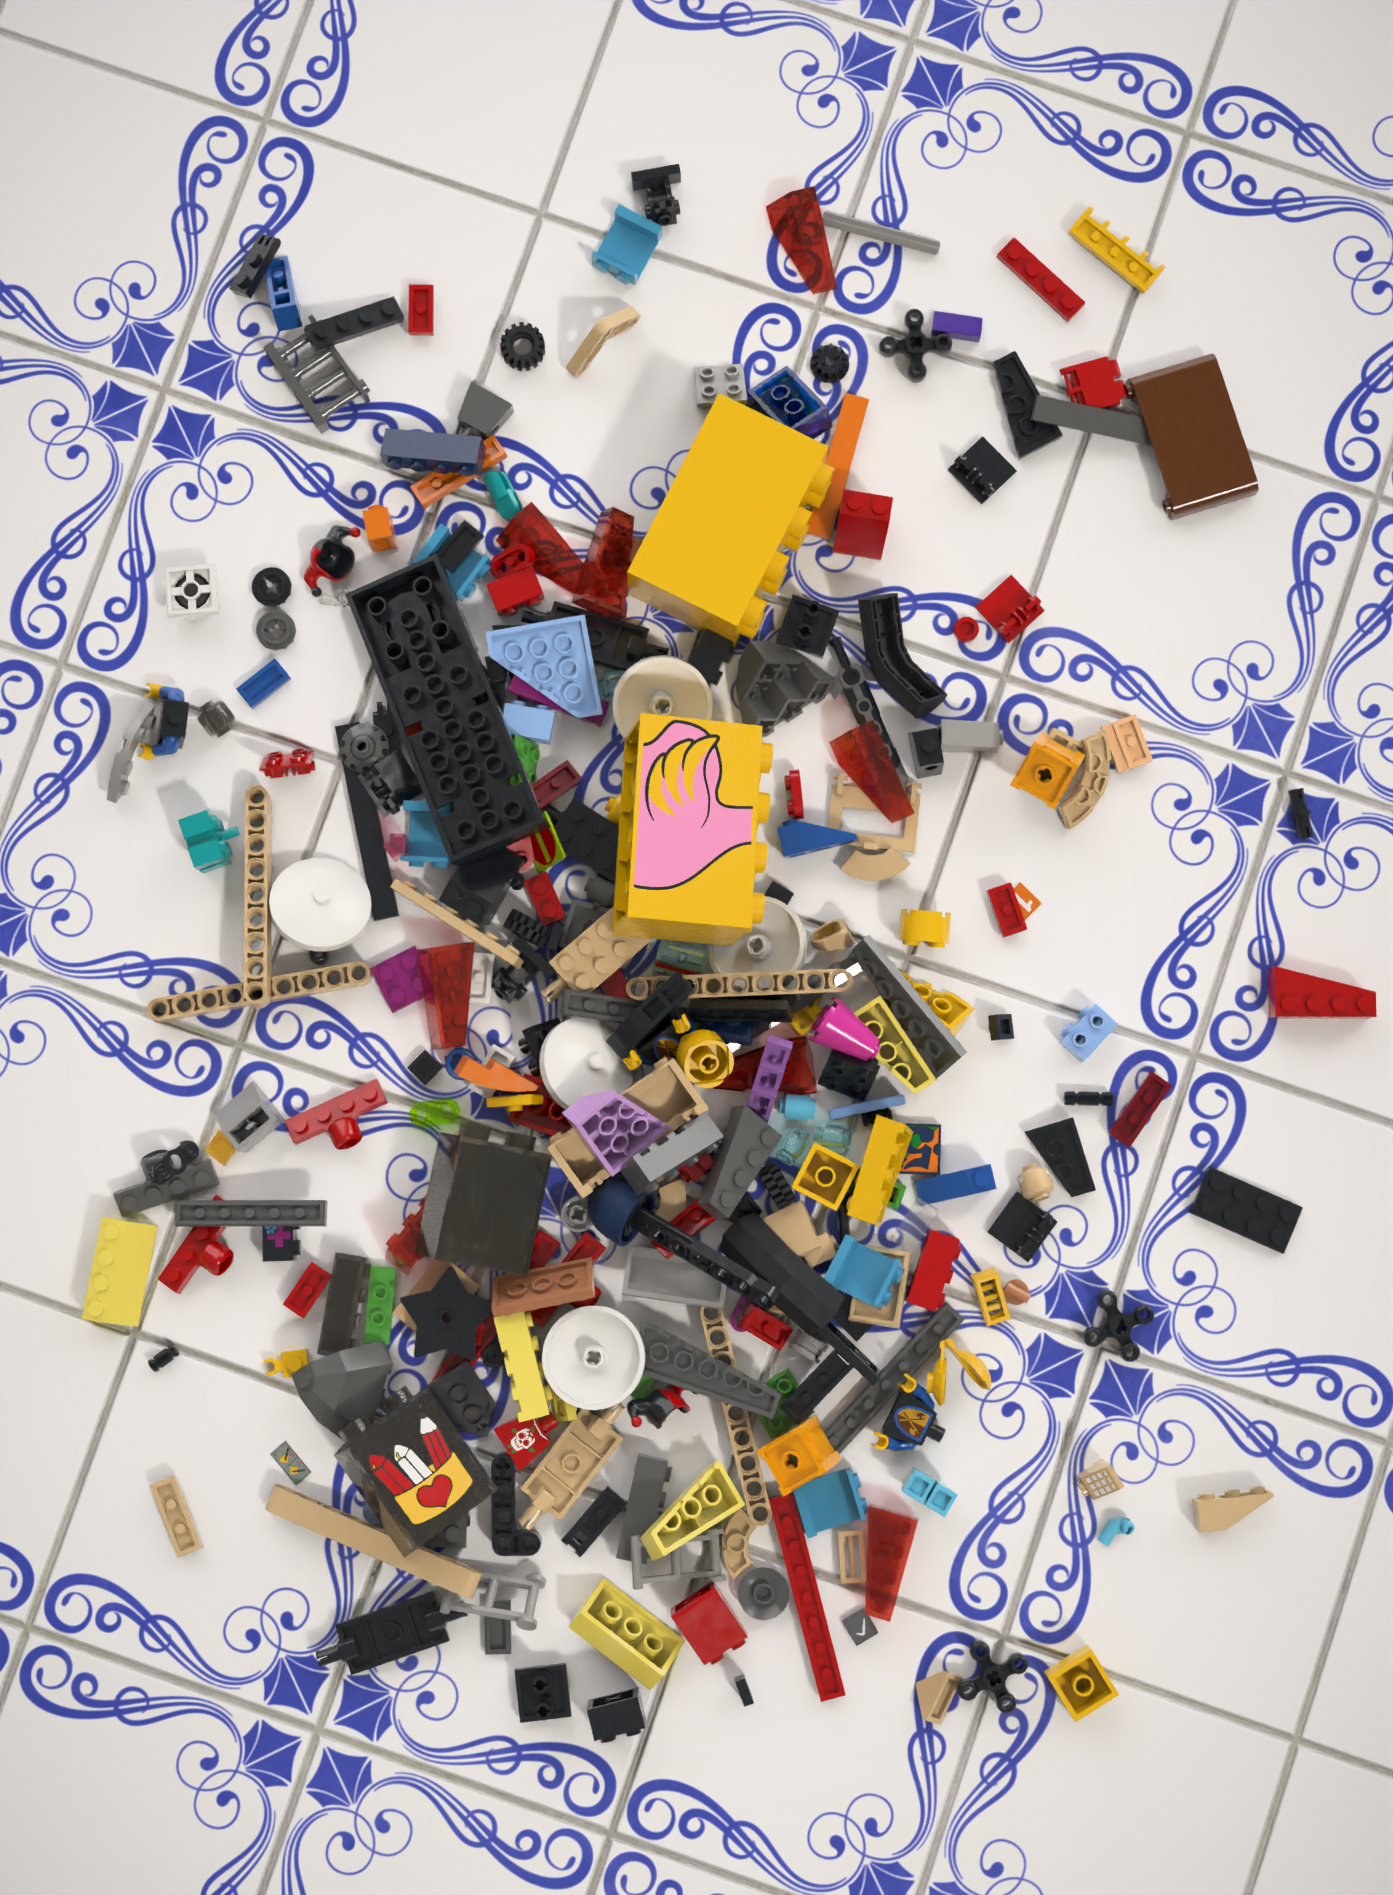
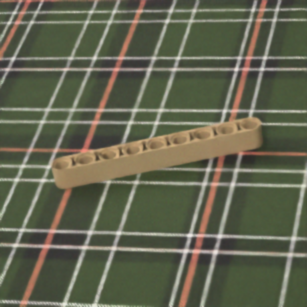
(257, 884)
(752, 983)
(223, 993)
(740, 1424)
(372, 1541)

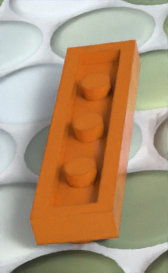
(438, 485)

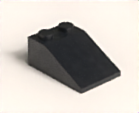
(482, 885)

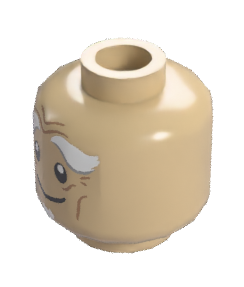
(1035, 1183)

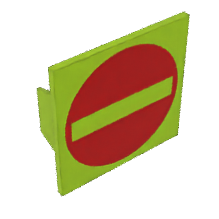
(546, 848)

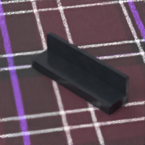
(744, 1009)

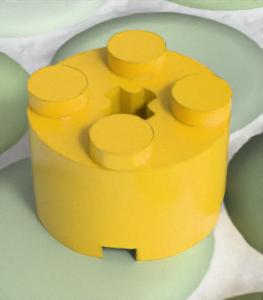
(924, 926)
(704, 1058)

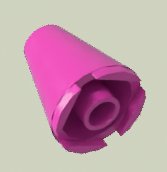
(843, 1031)

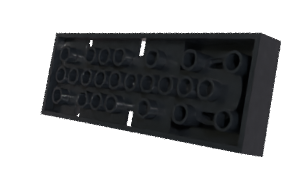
(434, 678)

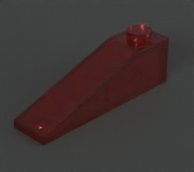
(801, 231)
(552, 553)
(869, 765)
(798, 1074)

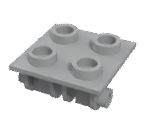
(721, 379)

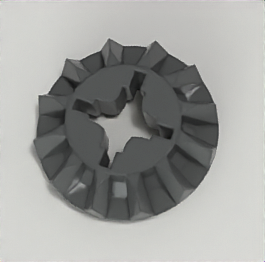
(268, 622)

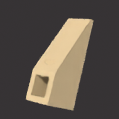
(1224, 1511)

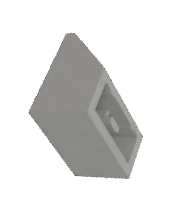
(248, 1118)

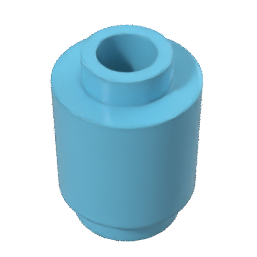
(797, 1107)

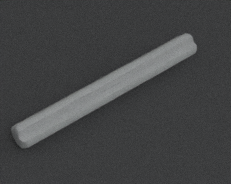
(881, 232)

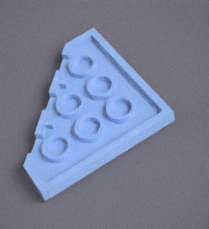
(553, 660)

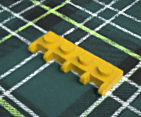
(1114, 252)

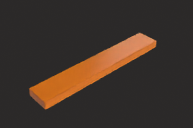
(840, 458)

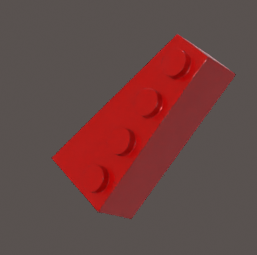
(1311, 997)

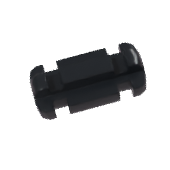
(870, 1118)
(163, 1358)

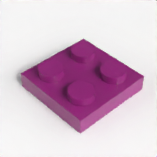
(400, 979)

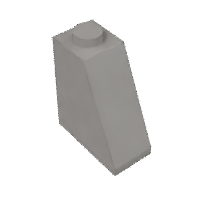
(969, 736)

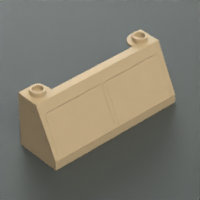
(661, 1093)

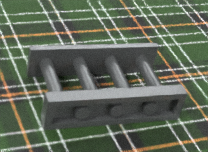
(307, 395)

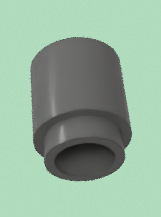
(600, 891)

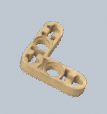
(599, 334)

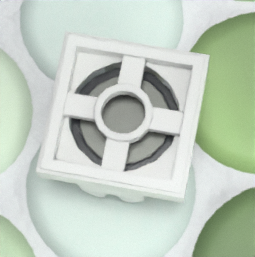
(192, 592)

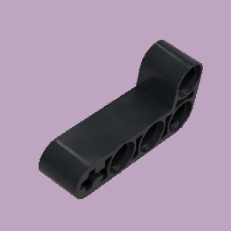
(508, 1504)

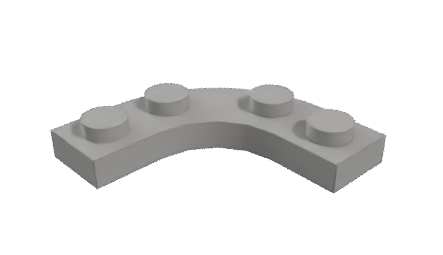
(122, 763)

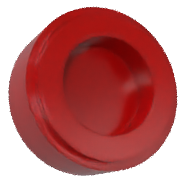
(966, 629)

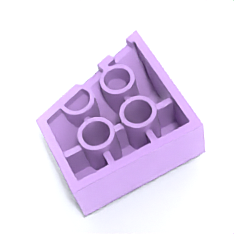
(613, 1128)

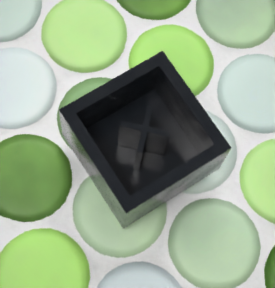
(616, 1715)

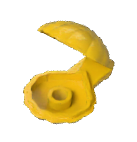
(971, 1363)

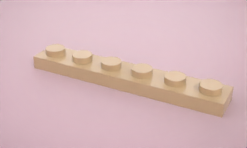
(465, 927)

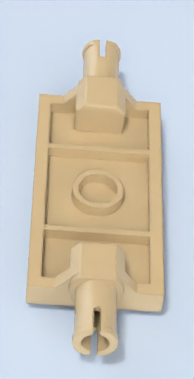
(592, 958)
(571, 1464)

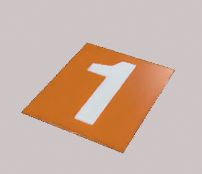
(1027, 901)

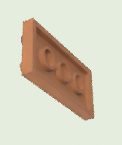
(543, 1287)

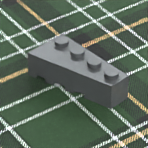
(737, 1161)

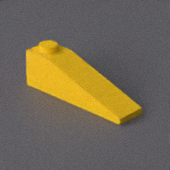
(946, 1006)

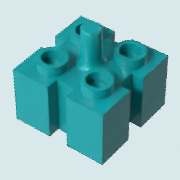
(206, 840)

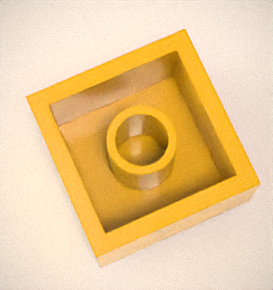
(824, 1176)
(1081, 1683)

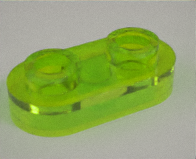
(434, 1112)

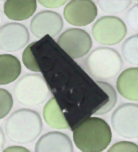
(1018, 398)

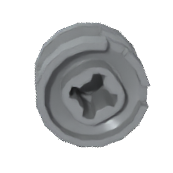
(575, 1214)
(808, 1346)

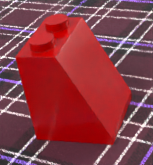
(862, 524)
(709, 1623)

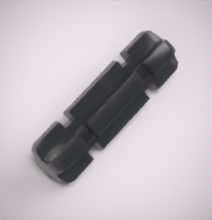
(1088, 1098)

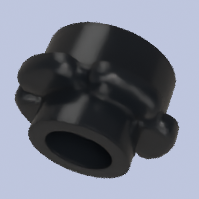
(493, 1362)

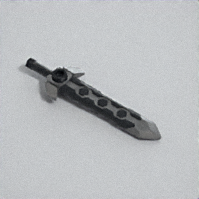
(861, 700)

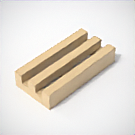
(850, 1533)

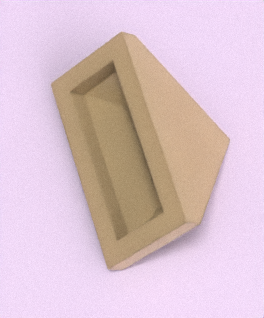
(936, 1695)

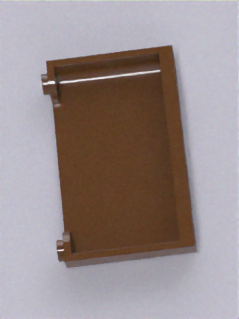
(1194, 436)

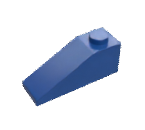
(283, 294)
(807, 838)
(956, 1184)

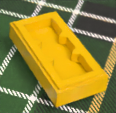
(514, 1102)

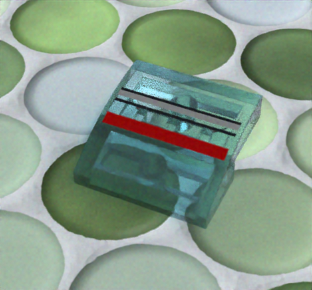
(680, 958)

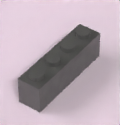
(643, 1502)

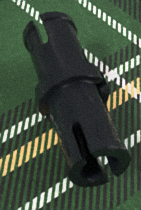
(1300, 813)

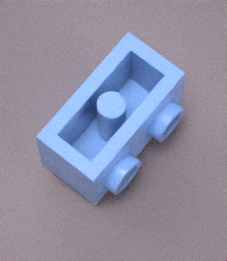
(530, 722)
(1087, 1032)

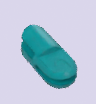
(503, 494)

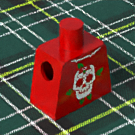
(526, 1438)

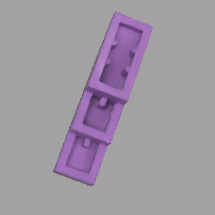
(769, 1076)

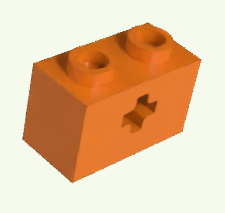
(379, 528)

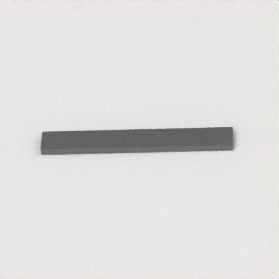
(906, 1361)

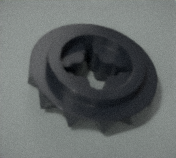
(826, 373)
(274, 576)

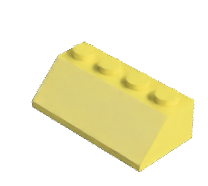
(119, 1272)
(627, 1634)

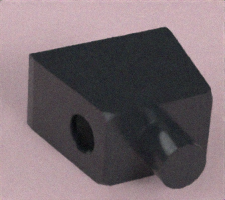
(926, 752)

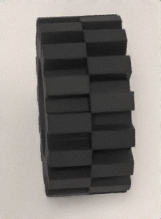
(519, 332)
(527, 928)
(777, 1185)

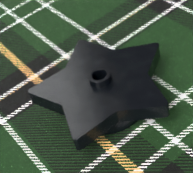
(467, 1314)

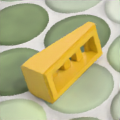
(983, 1276)

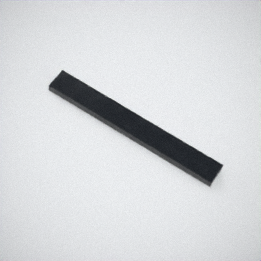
(370, 841)

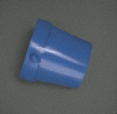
(453, 1059)

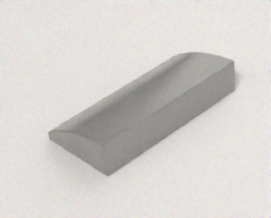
(669, 1280)

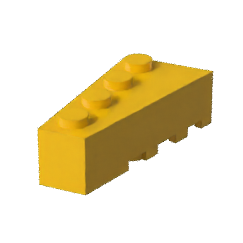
(879, 1170)

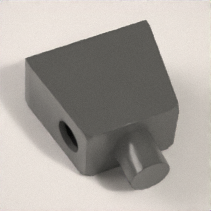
(483, 412)

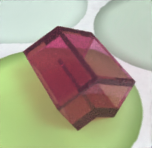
(397, 846)

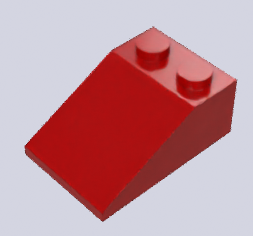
(541, 1118)

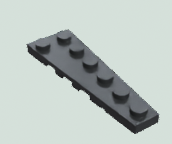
(936, 1042)
(697, 1371)

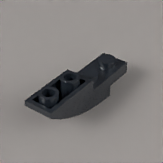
(649, 1015)

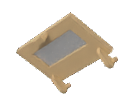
(855, 813)

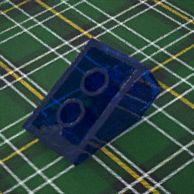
(792, 402)

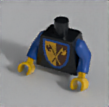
(171, 723)
(661, 1042)
(909, 1420)

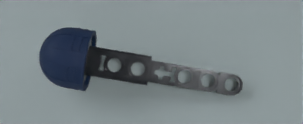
(623, 1214)

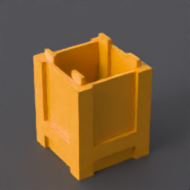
(1053, 756)
(809, 1446)

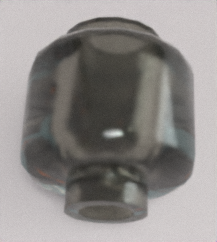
(216, 718)

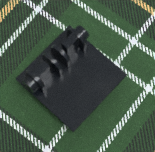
(982, 470)
(390, 783)
(1022, 1226)

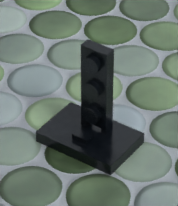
(829, 1374)

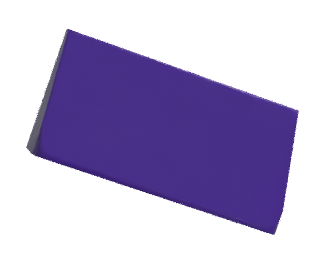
(957, 326)

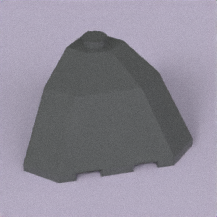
(777, 684)
(345, 1385)

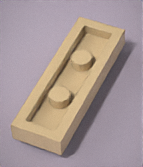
(176, 1516)

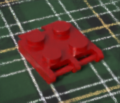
(1095, 383)

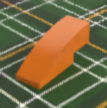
(493, 1075)

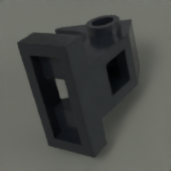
(657, 183)
(533, 964)

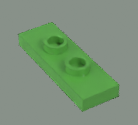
(380, 1304)

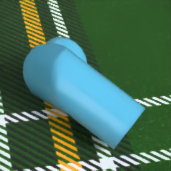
(1115, 1527)

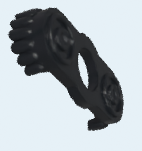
(163, 1171)

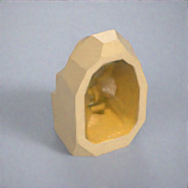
(832, 936)

